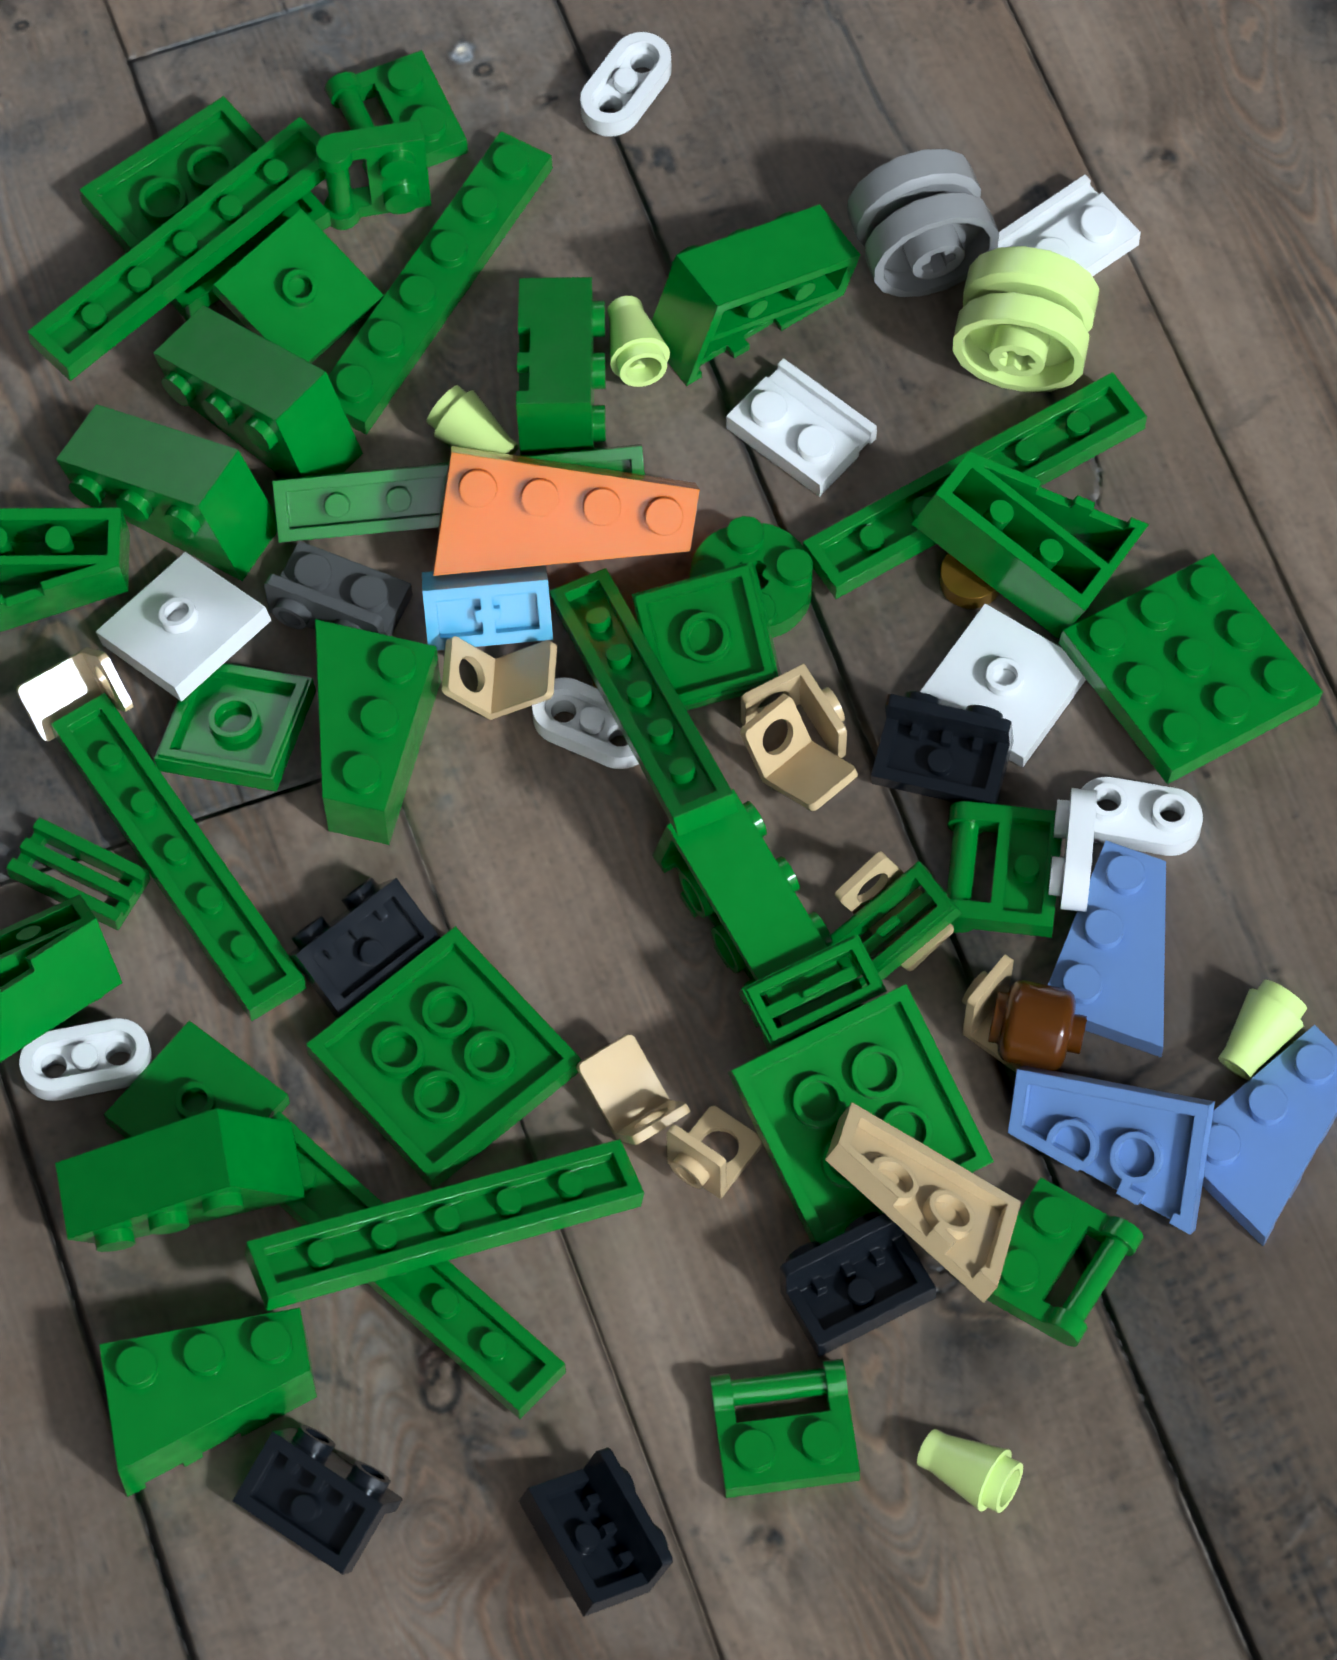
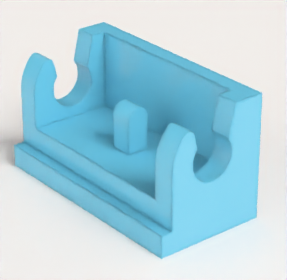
(488, 606)

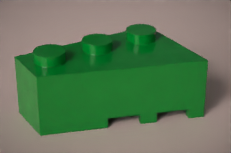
(747, 283)
(559, 365)
(258, 396)
(171, 487)
(1026, 540)
(59, 560)
(51, 971)
(178, 1177)

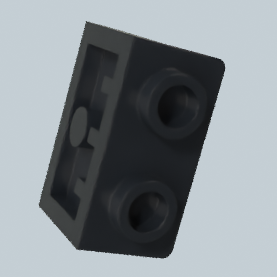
(363, 944)
(317, 1496)

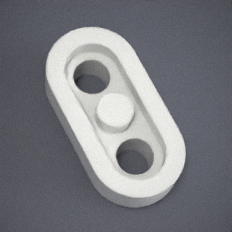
(622, 88)
(588, 731)
(1138, 817)
(1072, 873)
(86, 1056)

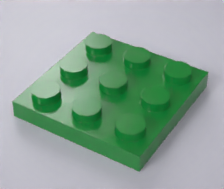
(173, 172)
(1190, 668)
(444, 1057)
(870, 1057)

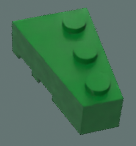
(371, 723)
(201, 1386)

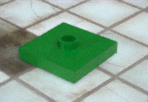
(298, 289)
(710, 634)
(237, 727)
(189, 1079)

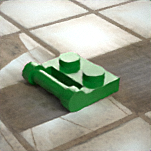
(405, 93)
(394, 171)
(1020, 869)
(1041, 1247)
(786, 1449)

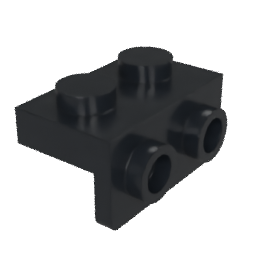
(943, 749)
(854, 1282)
(598, 1533)

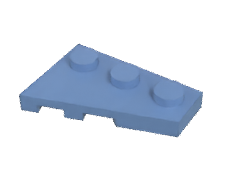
(1118, 950)
(1271, 1132)
(1125, 1135)

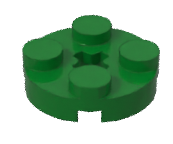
(776, 555)

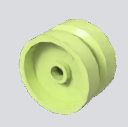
(1025, 319)

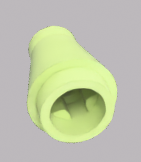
(635, 345)
(467, 423)
(1262, 1027)
(974, 1470)

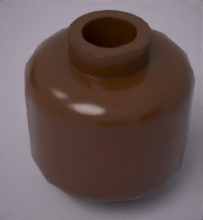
(1036, 1025)

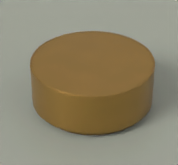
(963, 586)

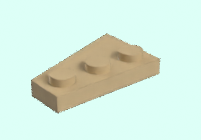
(928, 1196)

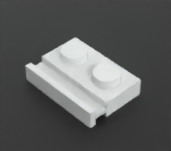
(1077, 226)
(801, 427)

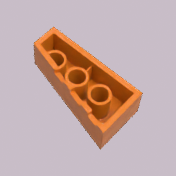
(546, 512)

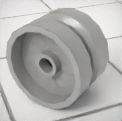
(921, 222)

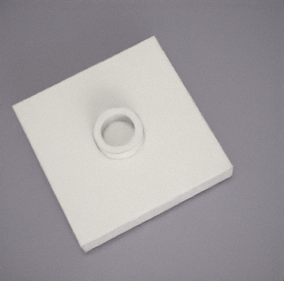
(183, 626)
(1010, 671)

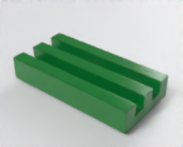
(49, 833)
(914, 938)
(764, 1016)

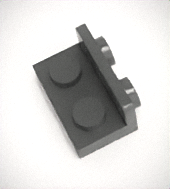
(335, 591)

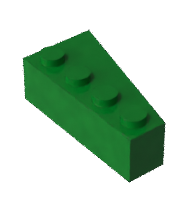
(750, 902)

